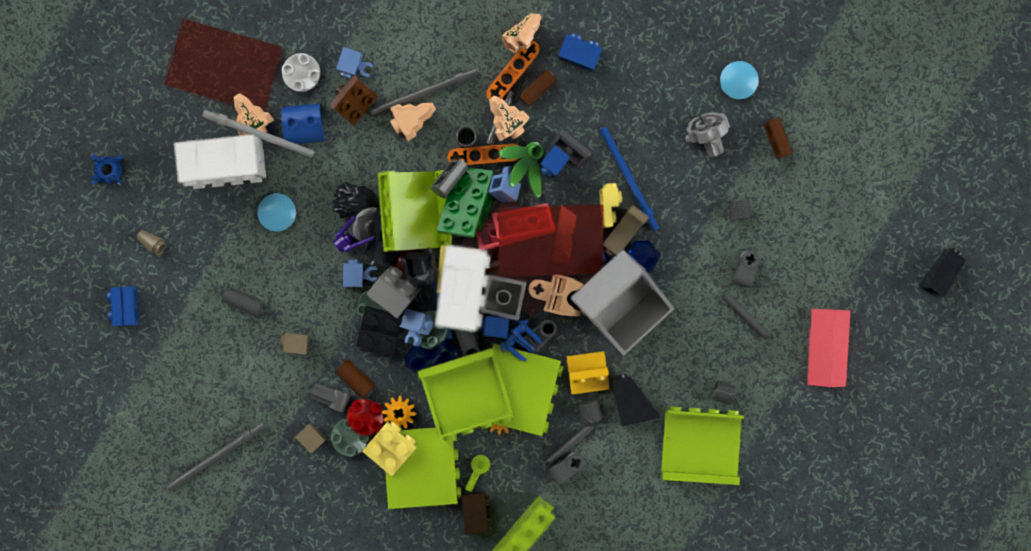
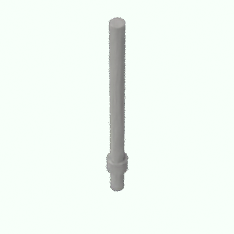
(223, 120)

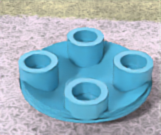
(739, 80)
(276, 212)

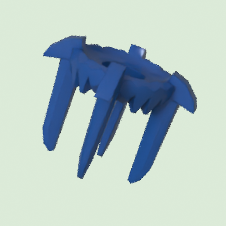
(100, 176)
(516, 336)

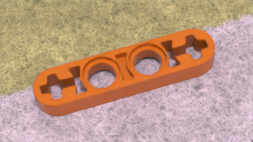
(515, 73)
(484, 151)

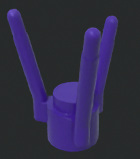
(344, 241)

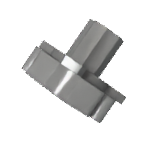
(709, 133)

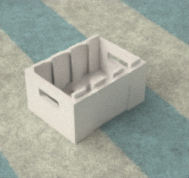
(220, 161)
(462, 288)

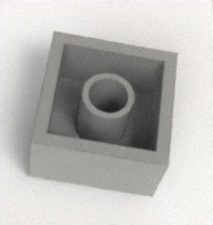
(393, 291)
(504, 296)

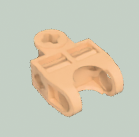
(549, 293)

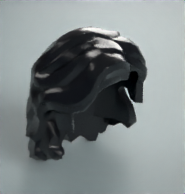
(353, 199)
(421, 267)

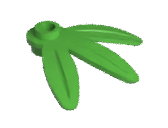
(527, 161)

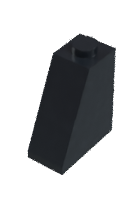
(375, 248)
(943, 273)
(631, 402)

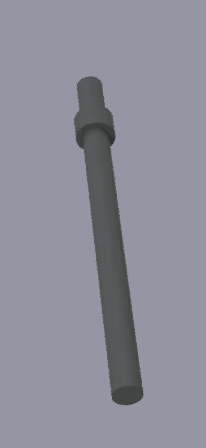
(458, 78)
(247, 435)

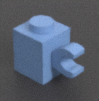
(351, 62)
(501, 189)
(354, 274)
(416, 323)

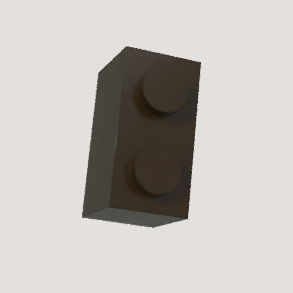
(475, 512)

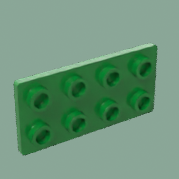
(467, 204)

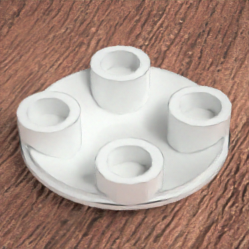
(301, 72)

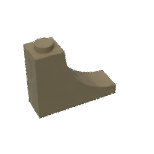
(624, 231)

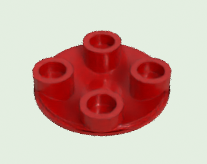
(365, 417)

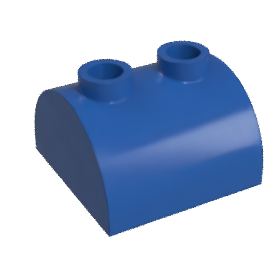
(303, 123)

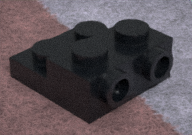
(379, 331)

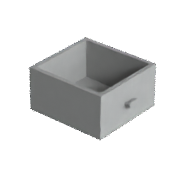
(623, 302)

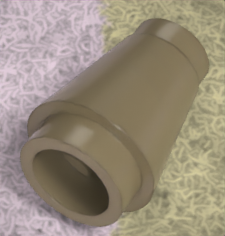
(152, 243)

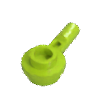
(480, 465)

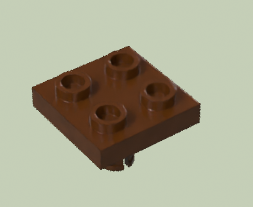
(353, 100)

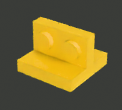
(588, 372)

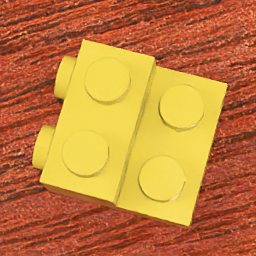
(610, 198)
(390, 448)

